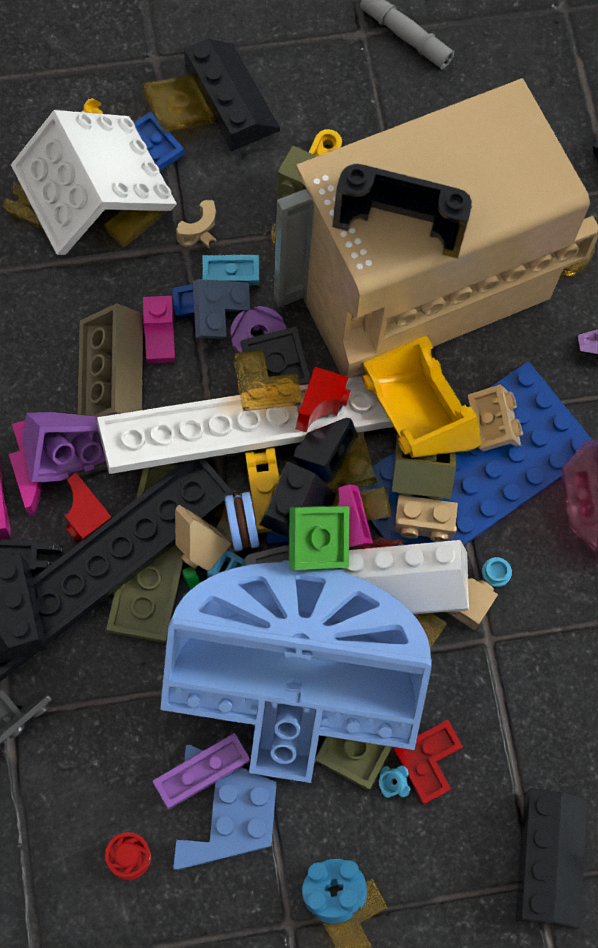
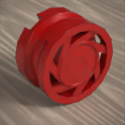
(128, 856)

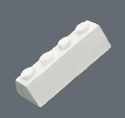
(418, 575)

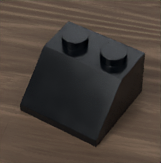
(294, 489)

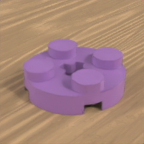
(252, 321)

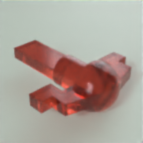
(383, 542)

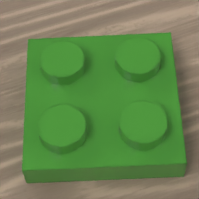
(318, 537)

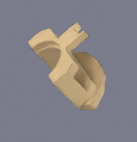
(189, 234)

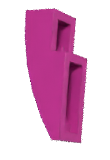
(29, 490)

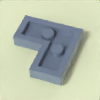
(211, 302)

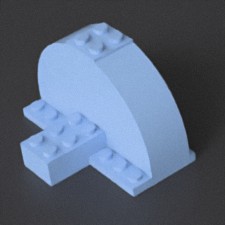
(297, 662)

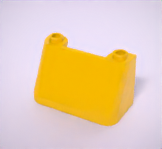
(421, 401)

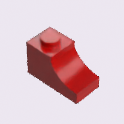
(323, 397)
(86, 511)

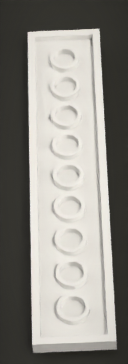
(219, 428)

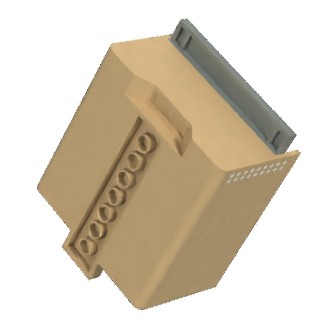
(387, 274)

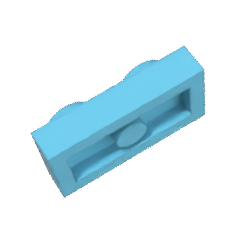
(231, 268)

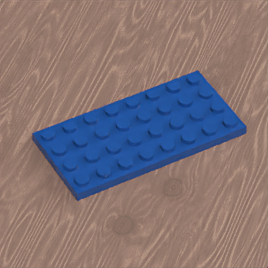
(503, 478)

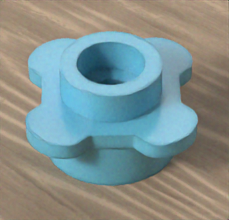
(386, 783)

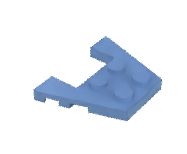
(239, 819)

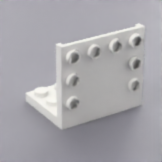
(84, 166)

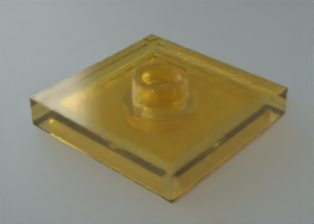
(177, 103)

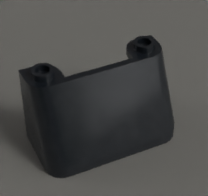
(369, 187)

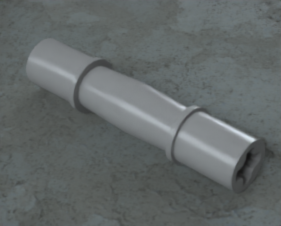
(409, 31)

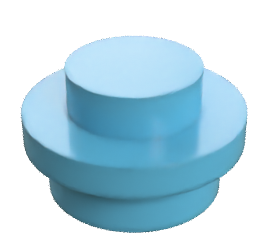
(496, 572)

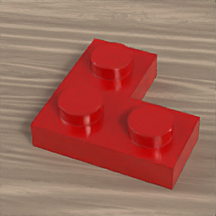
(422, 762)

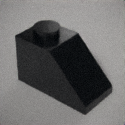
(326, 448)

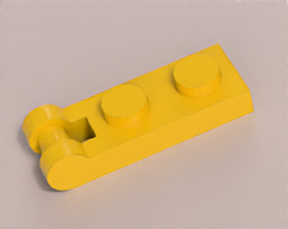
(261, 483)

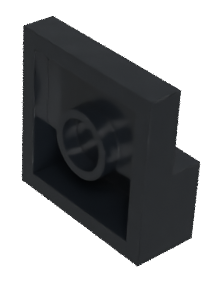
(282, 353)

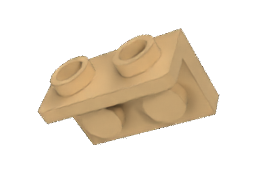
(496, 417)
(425, 518)

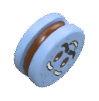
(241, 521)

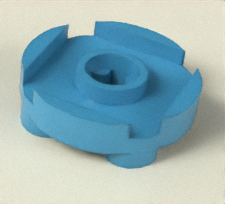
(324, 876)

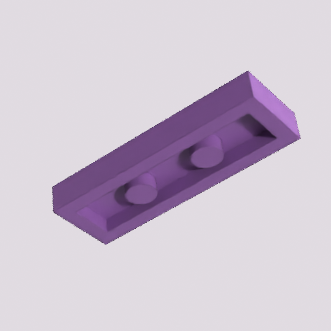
(201, 771)

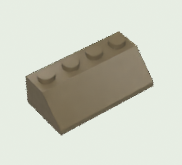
(110, 362)

